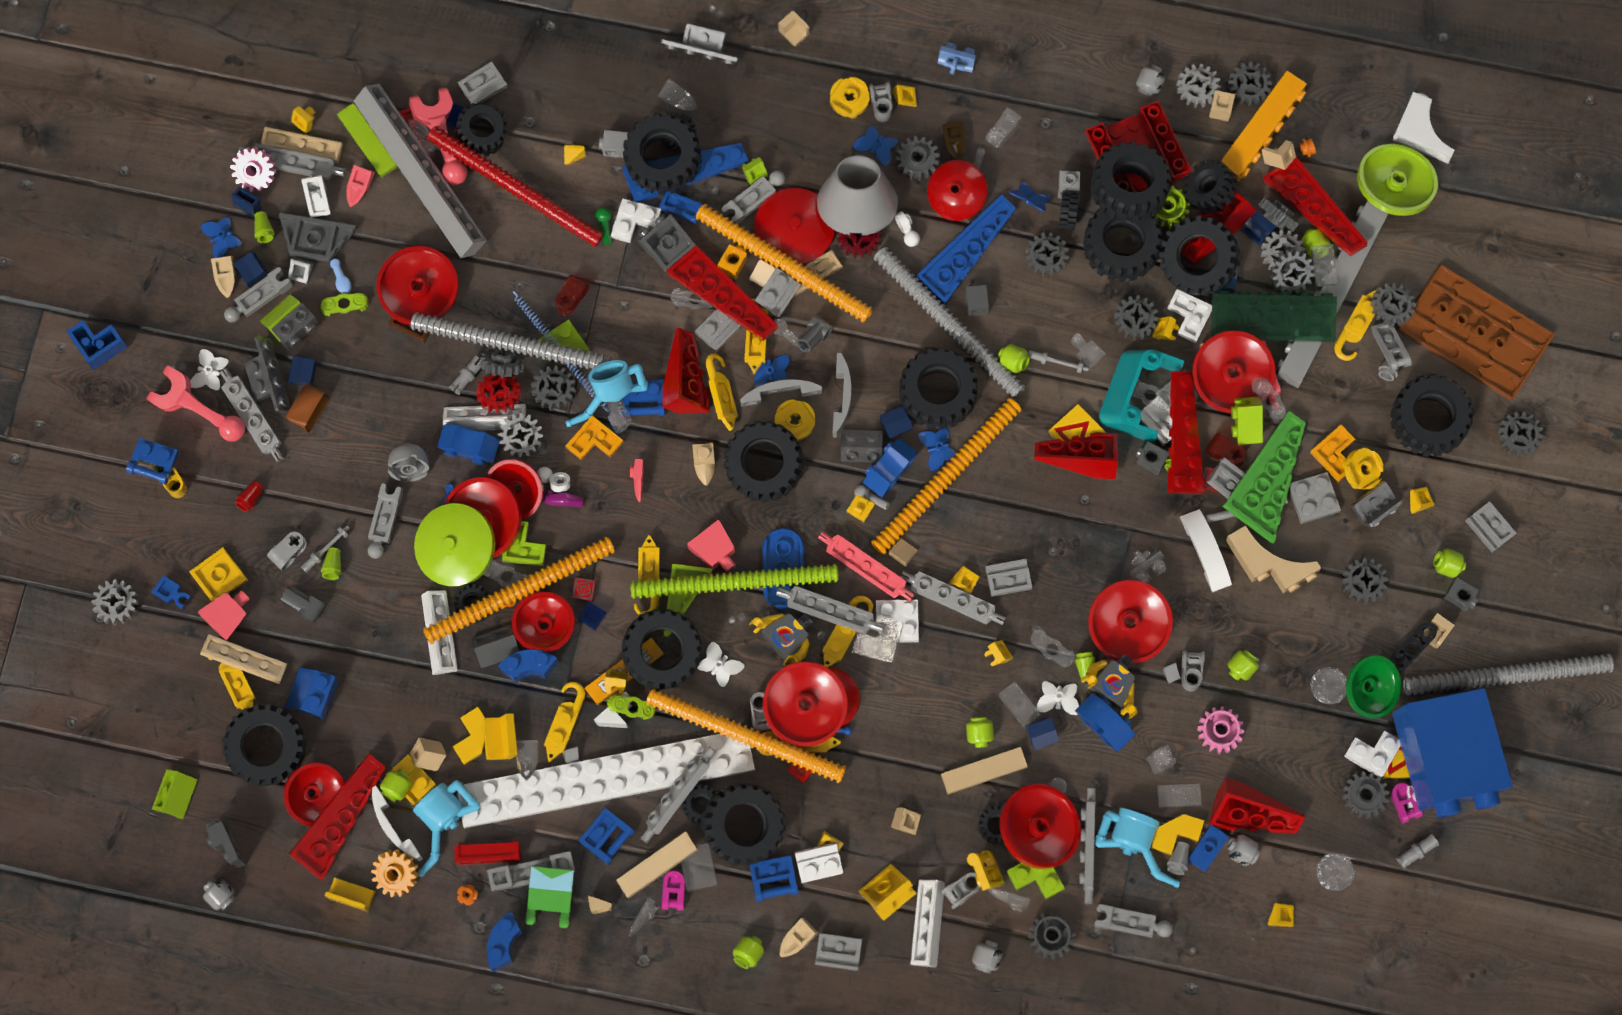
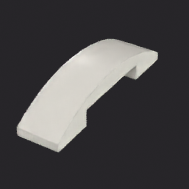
(1207, 550)
(380, 805)

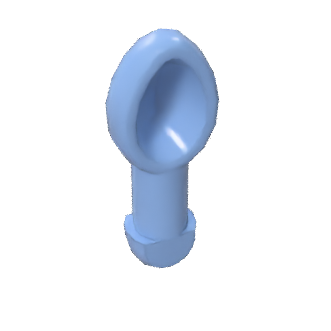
(342, 282)

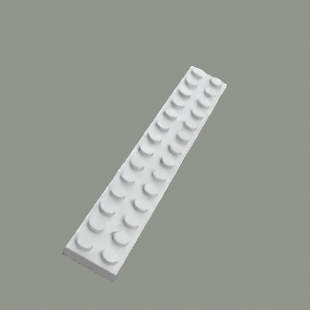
(601, 779)

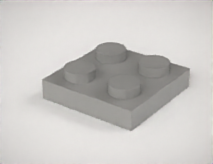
(1314, 498)

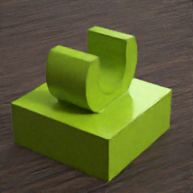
(754, 170)

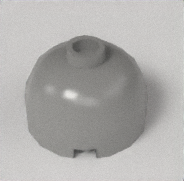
(408, 462)

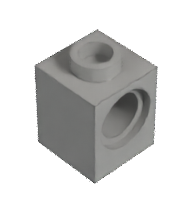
(612, 143)
(1068, 182)

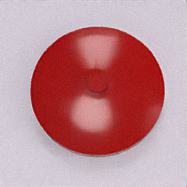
(794, 225)
(418, 282)
(1229, 366)
(496, 504)
(1130, 620)
(805, 703)
(1040, 826)

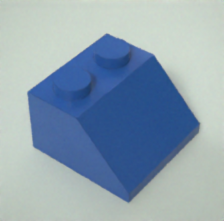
(312, 693)

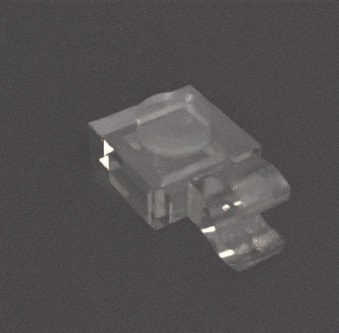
(1089, 352)

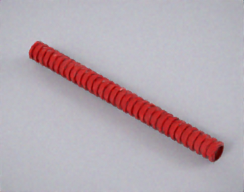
(515, 186)

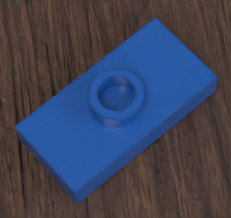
(680, 206)
(1208, 848)

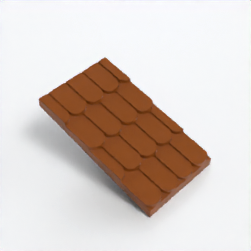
(1476, 332)

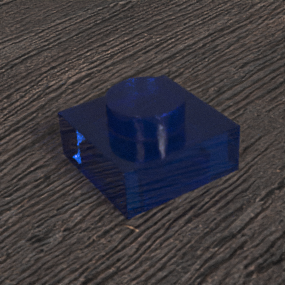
(592, 616)

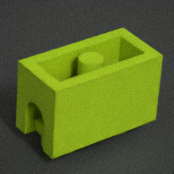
(1248, 420)

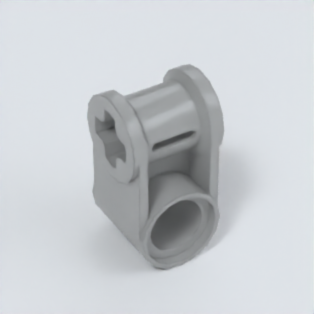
(881, 98)
(286, 551)
(1192, 665)
(758, 717)
(961, 891)

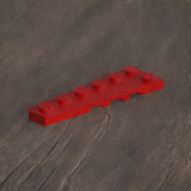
(1310, 199)
(711, 284)
(1186, 469)
(328, 832)

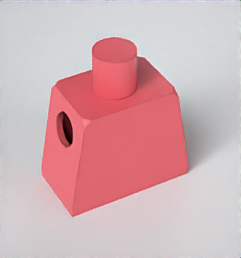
(714, 547)
(225, 613)

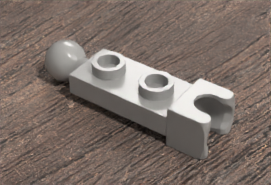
(753, 197)
(258, 295)
(383, 520)
(1132, 922)

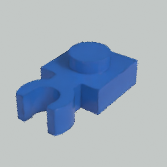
(169, 591)

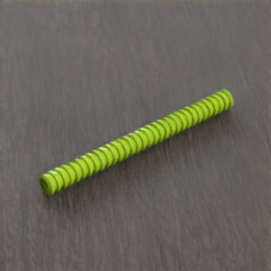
(734, 581)

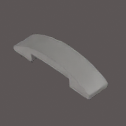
(754, 396)
(840, 418)
(519, 875)

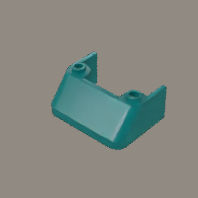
(1116, 410)

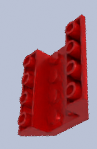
(1146, 128)

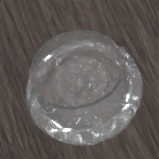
(1329, 685)
(1335, 871)

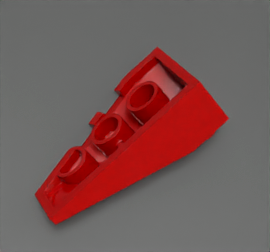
(1232, 217)
(683, 382)
(1088, 456)
(1247, 808)

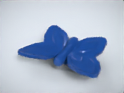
(877, 143)
(1032, 198)
(221, 235)
(772, 371)
(939, 447)

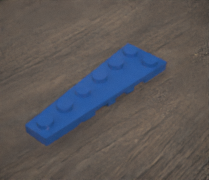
(713, 163)
(955, 262)

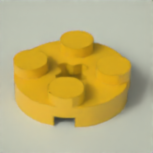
(853, 107)
(798, 409)
(1353, 472)

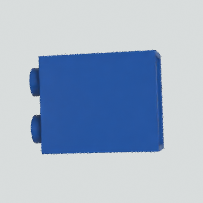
(1452, 752)

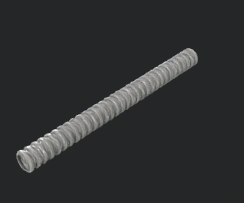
(949, 323)
(507, 342)
(1508, 674)

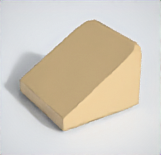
(762, 273)
(902, 552)
(906, 820)
(598, 905)

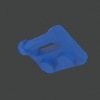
(652, 394)
(156, 455)
(601, 831)
(773, 871)

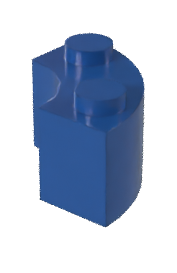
(468, 444)
(887, 470)
(528, 663)
(1105, 722)
(501, 942)

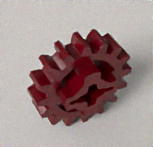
(870, 240)

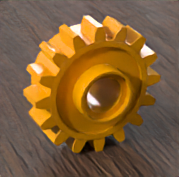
(403, 865)

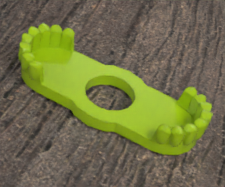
(357, 302)
(620, 704)

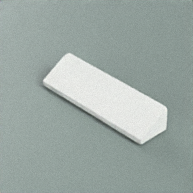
(479, 418)
(443, 651)
(927, 923)

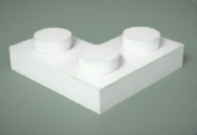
(630, 215)
(1195, 313)
(901, 611)
(1377, 758)

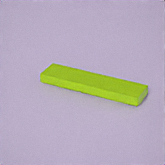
(367, 140)

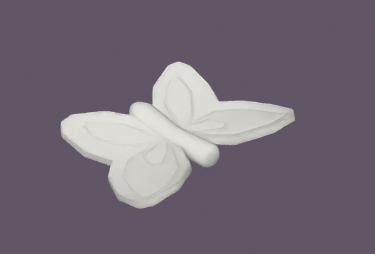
(209, 371)
(719, 666)
(1058, 696)

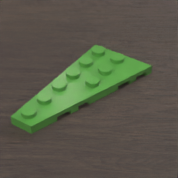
(1265, 485)

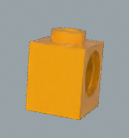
(728, 268)

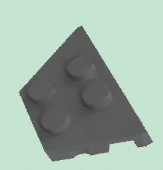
(314, 237)

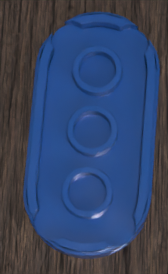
(781, 550)

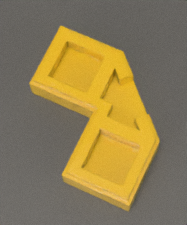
(474, 744)
(1182, 826)

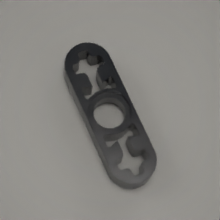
(1418, 632)

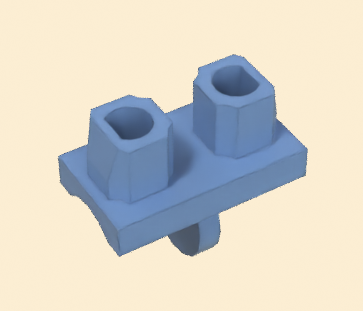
(956, 59)

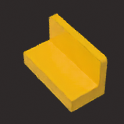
(500, 737)
(350, 894)

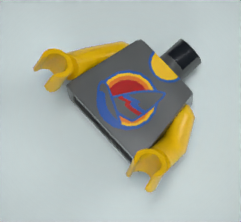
(785, 635)
(1113, 682)

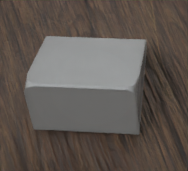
(300, 269)

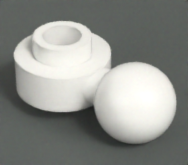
(904, 221)
(558, 482)

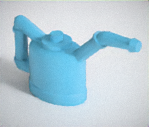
(611, 384)
(442, 811)
(1133, 834)

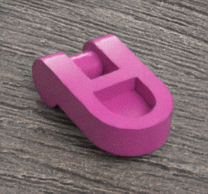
(1399, 798)
(673, 883)

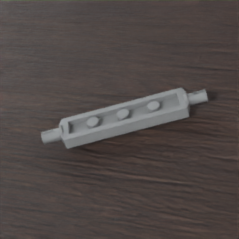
(300, 162)
(251, 415)
(953, 598)
(830, 610)
(673, 799)
(1087, 854)

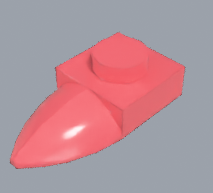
(358, 184)
(637, 473)

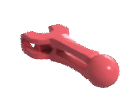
(430, 116)
(180, 396)

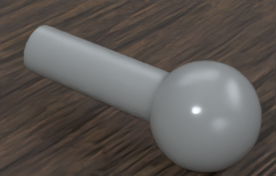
(864, 491)

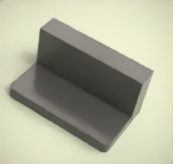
(495, 646)

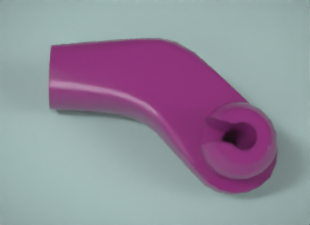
(562, 499)

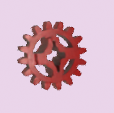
(499, 393)

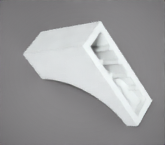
(1416, 130)

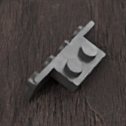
(704, 41)
(266, 377)

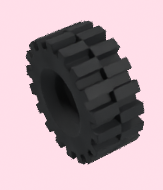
(1201, 180)

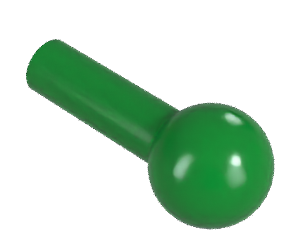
(603, 216)

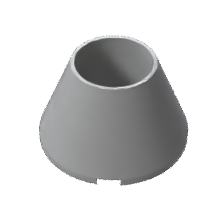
(857, 209)

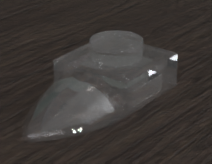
(677, 96)
(421, 133)
(618, 416)
(527, 757)
(1015, 901)
(647, 911)

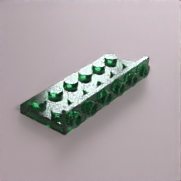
(1276, 316)

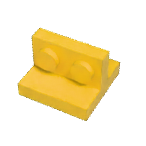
(887, 891)

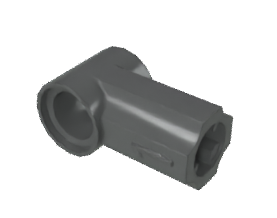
(817, 330)
(306, 605)

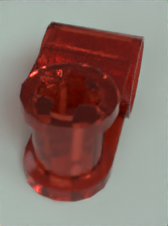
(572, 292)
(1222, 447)

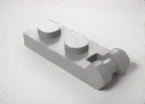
(1391, 346)

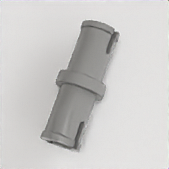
(466, 375)
(1417, 851)

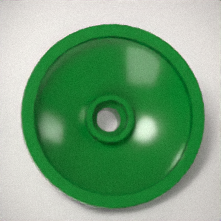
(1381, 688)

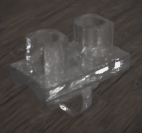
(1154, 562)

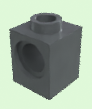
(977, 299)
(1152, 466)
(1461, 586)

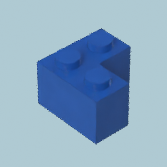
(99, 347)

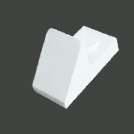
(316, 196)
(610, 719)

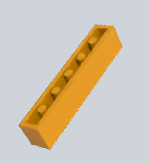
(1263, 124)

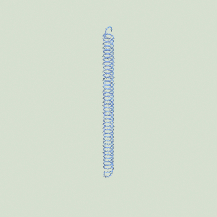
(551, 342)

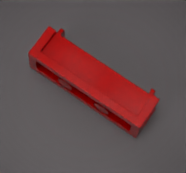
(487, 853)

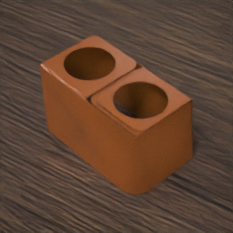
(307, 408)

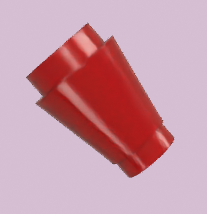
(247, 498)

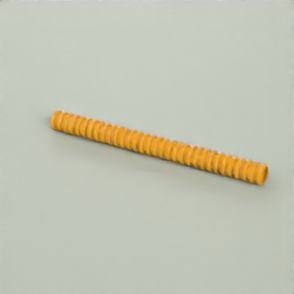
(784, 263)
(946, 476)
(518, 590)
(745, 735)

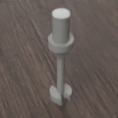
(1043, 358)
(316, 557)

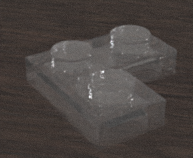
(881, 647)

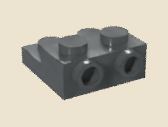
(665, 241)
(222, 839)

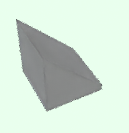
(1171, 673)
(571, 755)

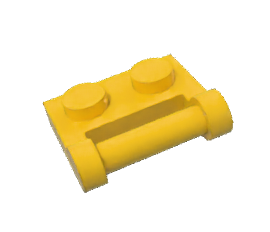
(989, 876)

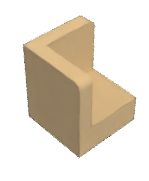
(793, 28)
(1222, 105)
(1279, 157)
(1442, 627)
(428, 754)

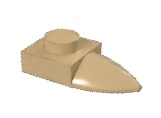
(224, 274)
(704, 462)
(797, 938)

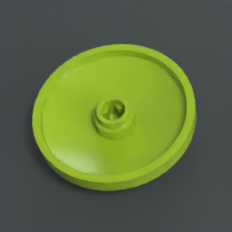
(1397, 179)
(454, 545)

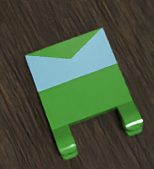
(550, 891)

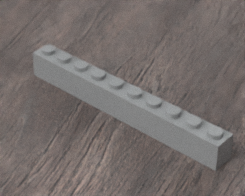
(420, 170)
(1302, 353)

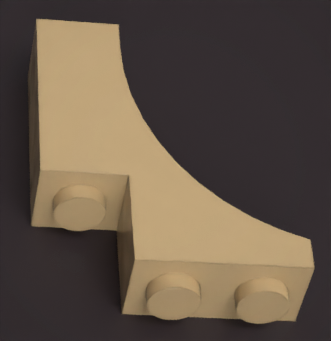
(1259, 563)

